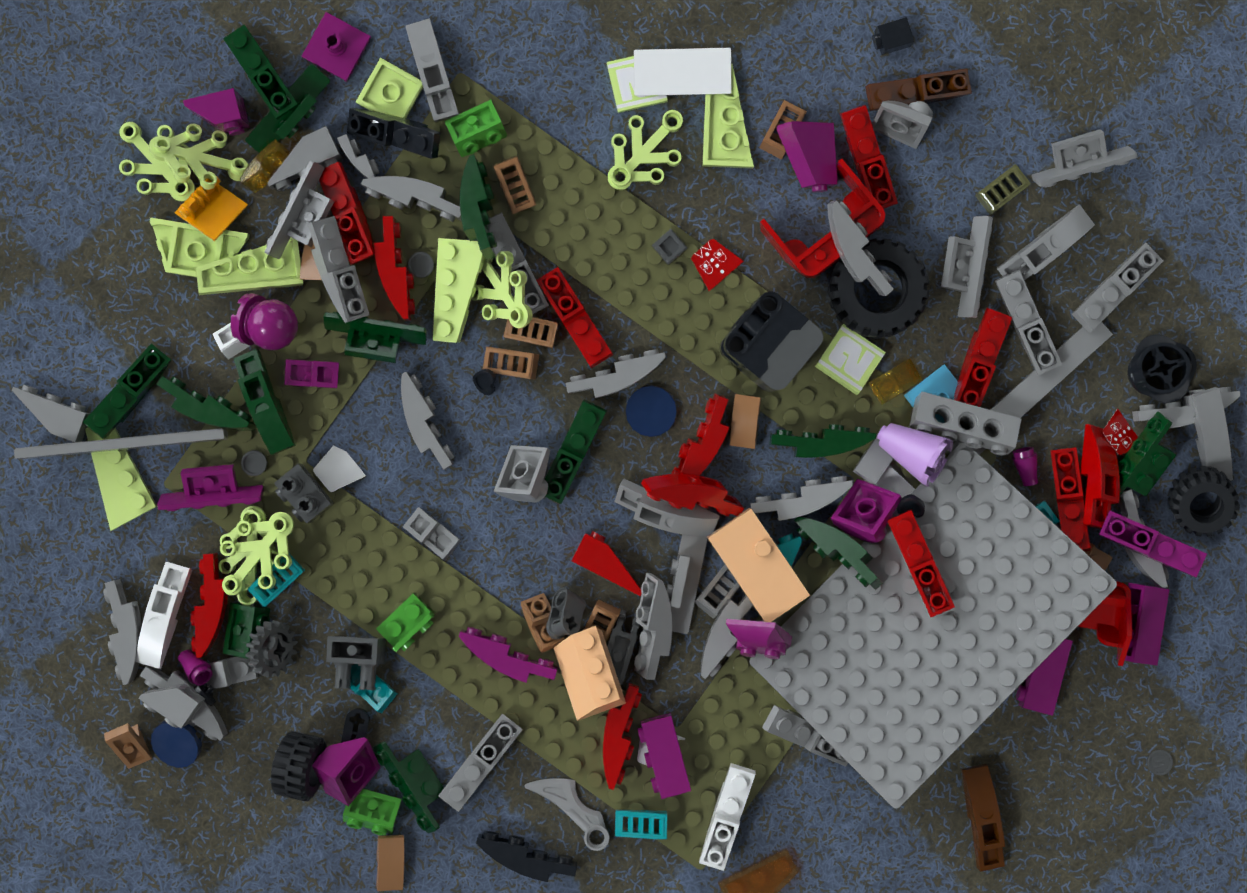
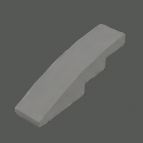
(1212, 431)

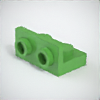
(476, 128)
(406, 622)
(372, 812)

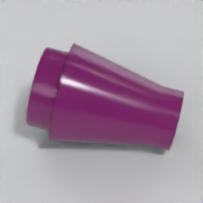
(1026, 464)
(196, 669)

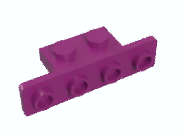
(210, 487)

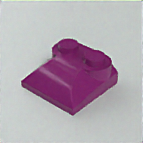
(866, 511)
(760, 638)

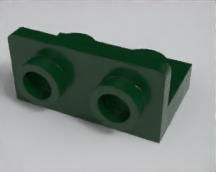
(240, 624)

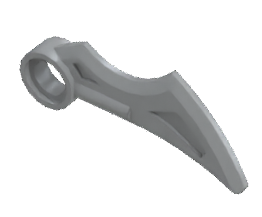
(564, 795)

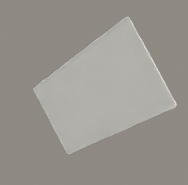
(682, 71)

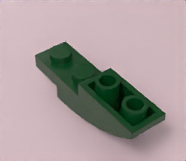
(260, 71)
(474, 204)
(128, 392)
(263, 403)
(206, 410)
(832, 442)
(573, 450)
(835, 543)

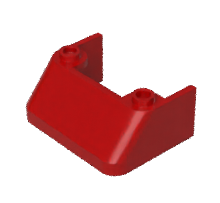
(823, 253)
(1113, 621)

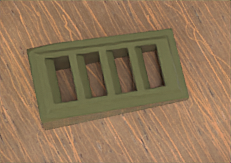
(985, 199)

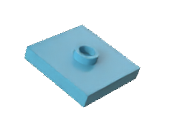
(938, 383)

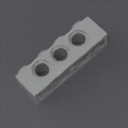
(1003, 426)

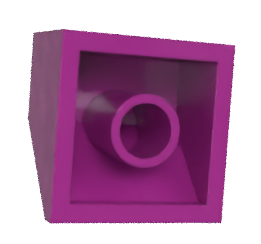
(222, 110)
(346, 769)

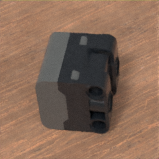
(771, 342)

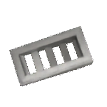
(707, 607)

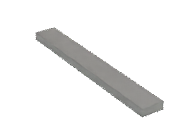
(1036, 386)
(121, 443)

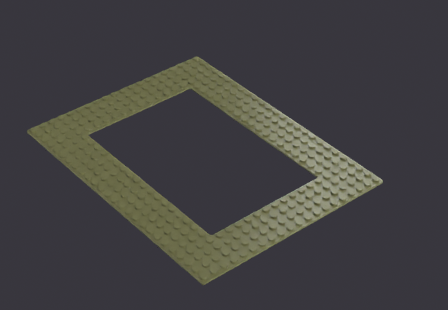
(372, 566)

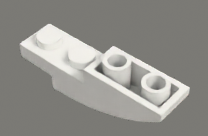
(160, 615)
(726, 816)

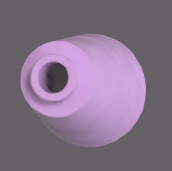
(915, 450)

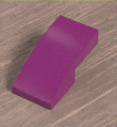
(311, 373)

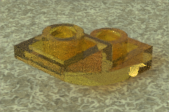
(261, 167)
(895, 381)

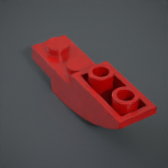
(867, 155)
(348, 213)
(395, 279)
(574, 317)
(980, 358)
(698, 454)
(1103, 479)
(689, 490)
(1070, 496)
(921, 563)
(210, 615)
(615, 744)

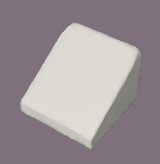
(227, 343)

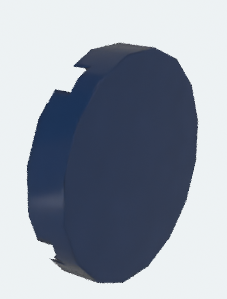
(651, 411)
(176, 746)

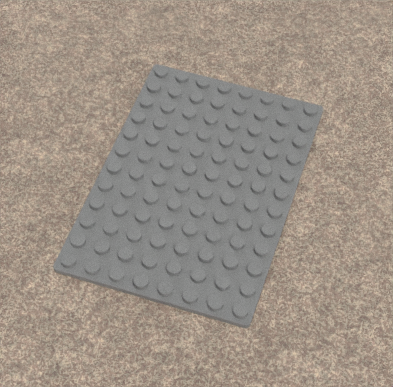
(911, 687)

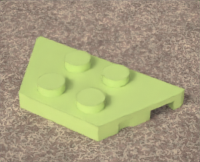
(187, 248)

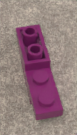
(1152, 544)
(495, 653)

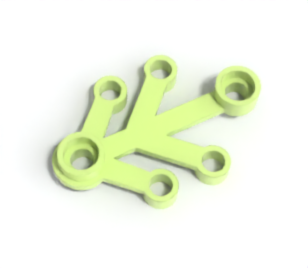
(643, 154)
(195, 156)
(157, 167)
(517, 312)
(260, 551)
(233, 560)

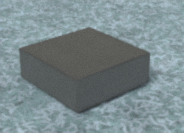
(669, 246)

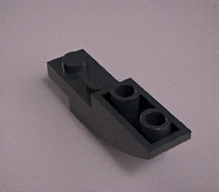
(394, 131)
(514, 856)

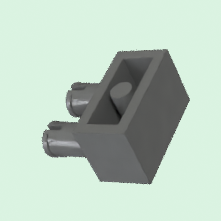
(303, 494)
(351, 650)

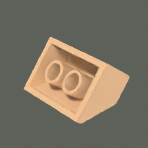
(589, 673)

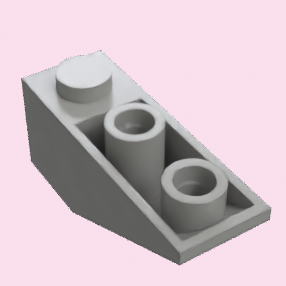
(316, 146)
(55, 416)

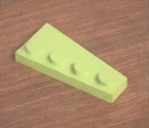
(724, 131)
(251, 271)
(456, 278)
(120, 484)

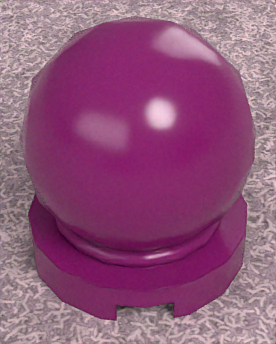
(264, 322)

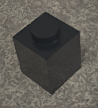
(893, 36)

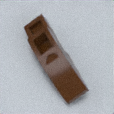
(924, 88)
(984, 817)

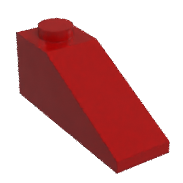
(601, 560)

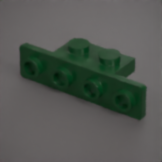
(304, 91)
(374, 338)
(1146, 457)
(414, 780)

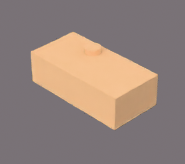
(758, 566)

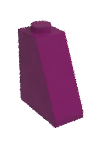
(811, 153)

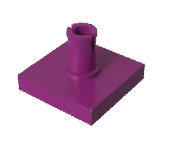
(336, 46)

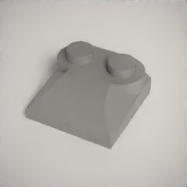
(903, 121)
(524, 474)

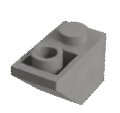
(175, 703)

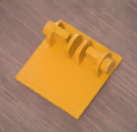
(211, 209)

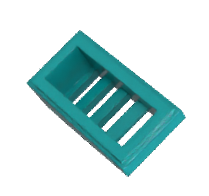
(266, 596)
(641, 814)

